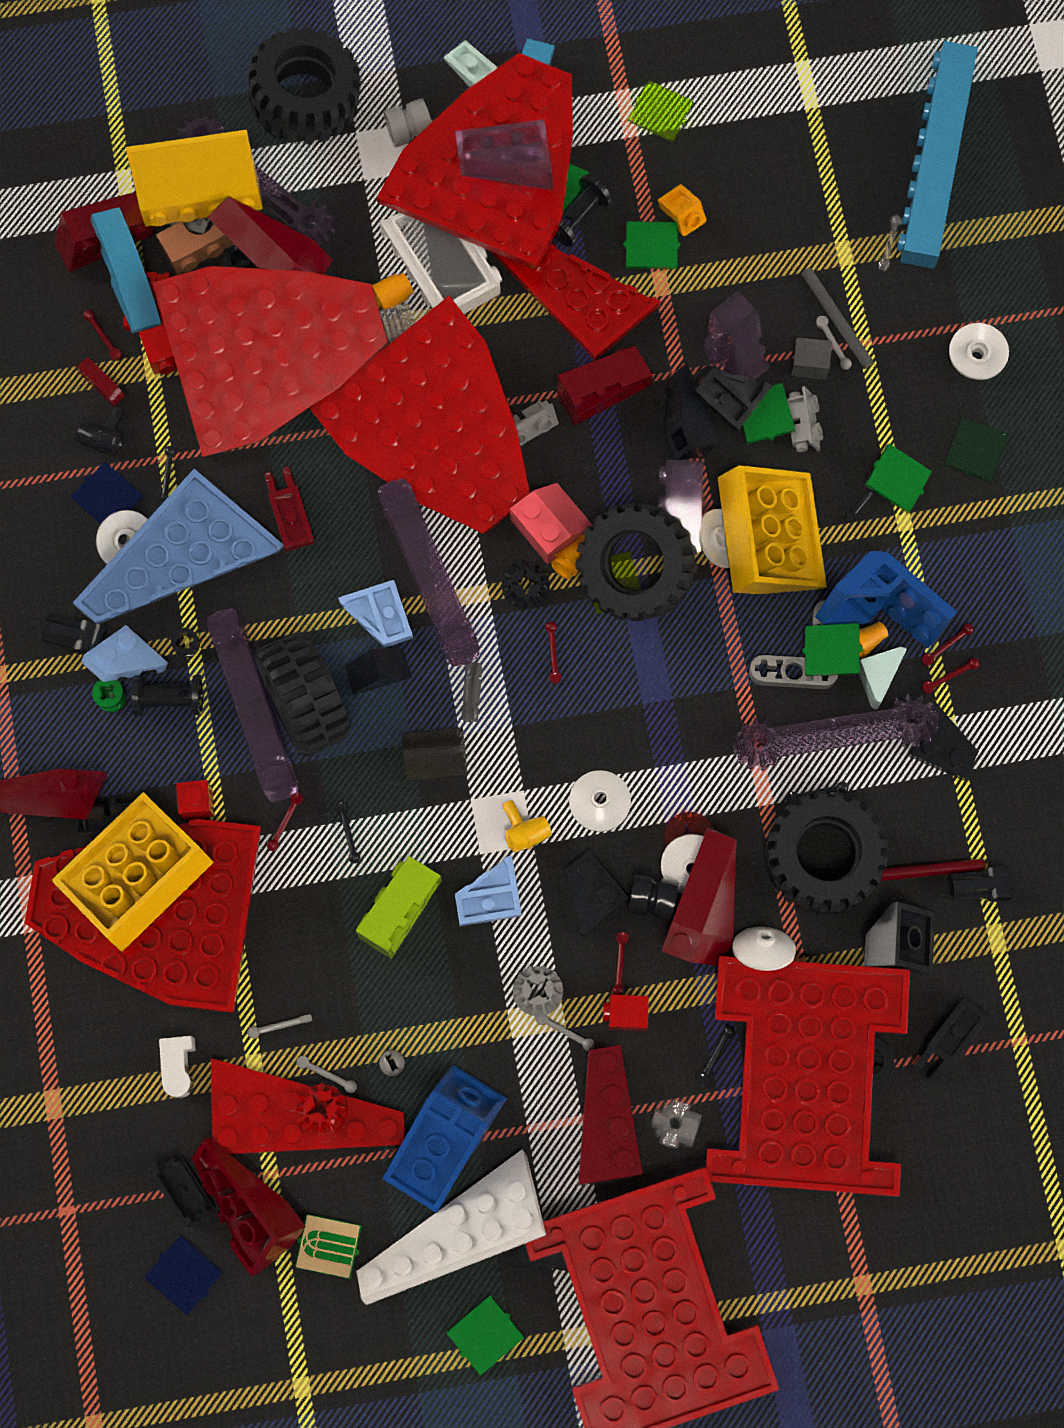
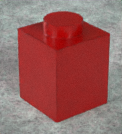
(158, 350)
(195, 800)
(626, 1012)

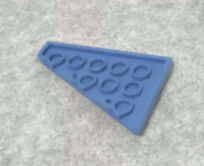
(182, 544)

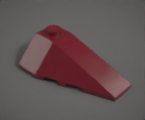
(268, 241)
(52, 793)
(705, 913)
(256, 1215)

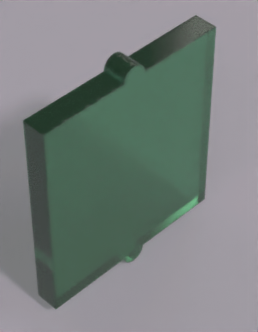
(976, 449)

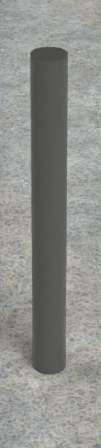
(837, 318)

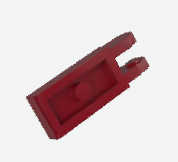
(289, 513)

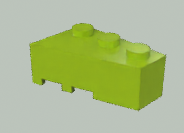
(398, 906)

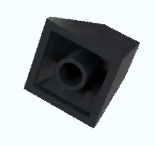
(902, 939)

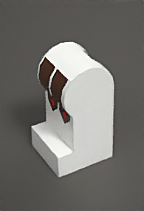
(174, 1065)

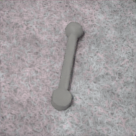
(822, 323)
(253, 1032)
(588, 1044)
(304, 1062)

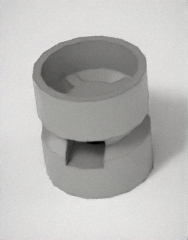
(408, 122)

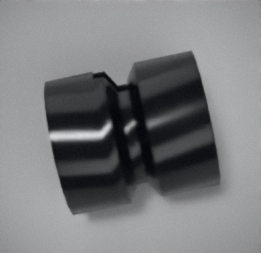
(653, 897)

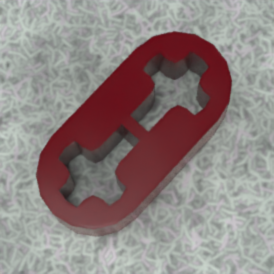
(100, 381)

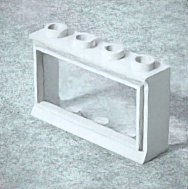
(442, 263)

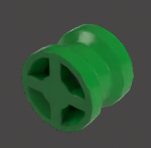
(113, 700)

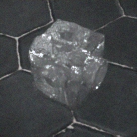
(688, 1123)

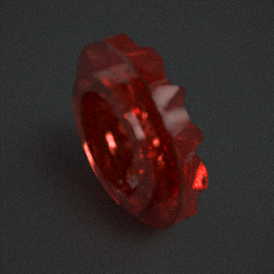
(694, 822)

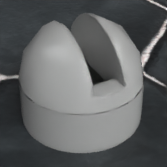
(385, 1066)

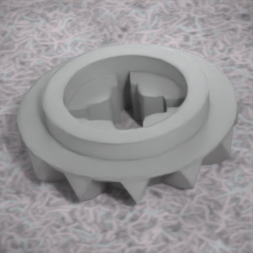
(538, 1006)

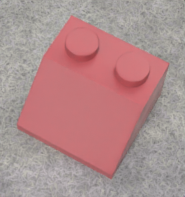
(549, 520)

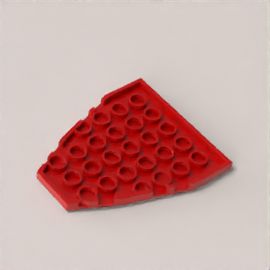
(490, 213)
(263, 345)
(436, 418)
(192, 948)

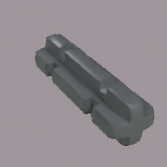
(471, 692)

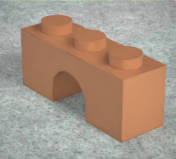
(187, 249)

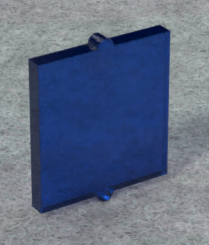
(105, 494)
(183, 1275)

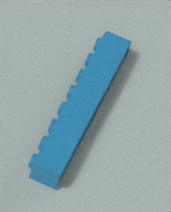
(938, 154)

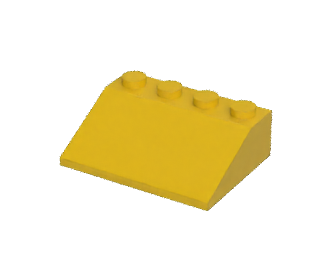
(193, 176)
(771, 530)
(132, 871)

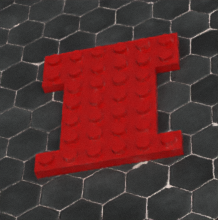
(809, 1073)
(652, 1310)

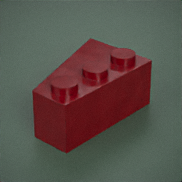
(77, 238)
(602, 384)

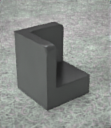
(811, 358)

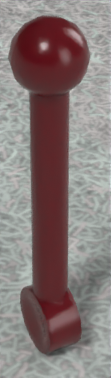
(115, 353)
(928, 659)
(555, 676)
(929, 686)
(296, 799)
(622, 939)

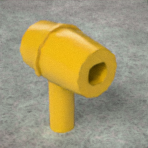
(524, 833)

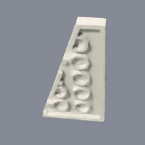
(479, 1223)

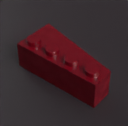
(608, 1128)

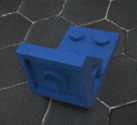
(891, 590)
(444, 1137)

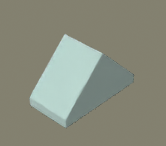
(878, 672)

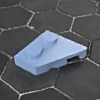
(379, 612)
(122, 656)
(490, 896)

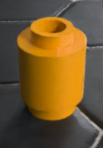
(392, 291)

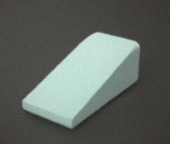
(469, 63)

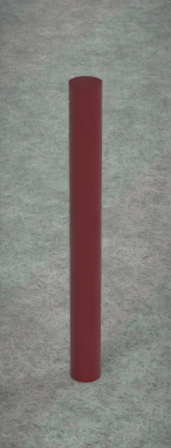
(933, 869)

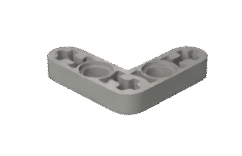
(771, 662)

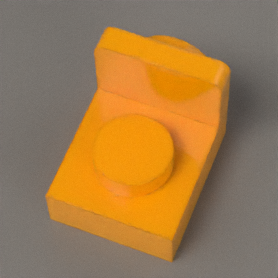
(683, 209)

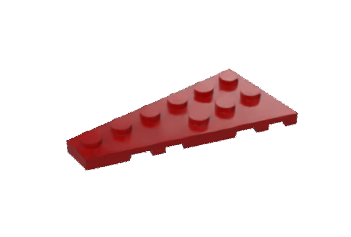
(583, 299)
(259, 1116)

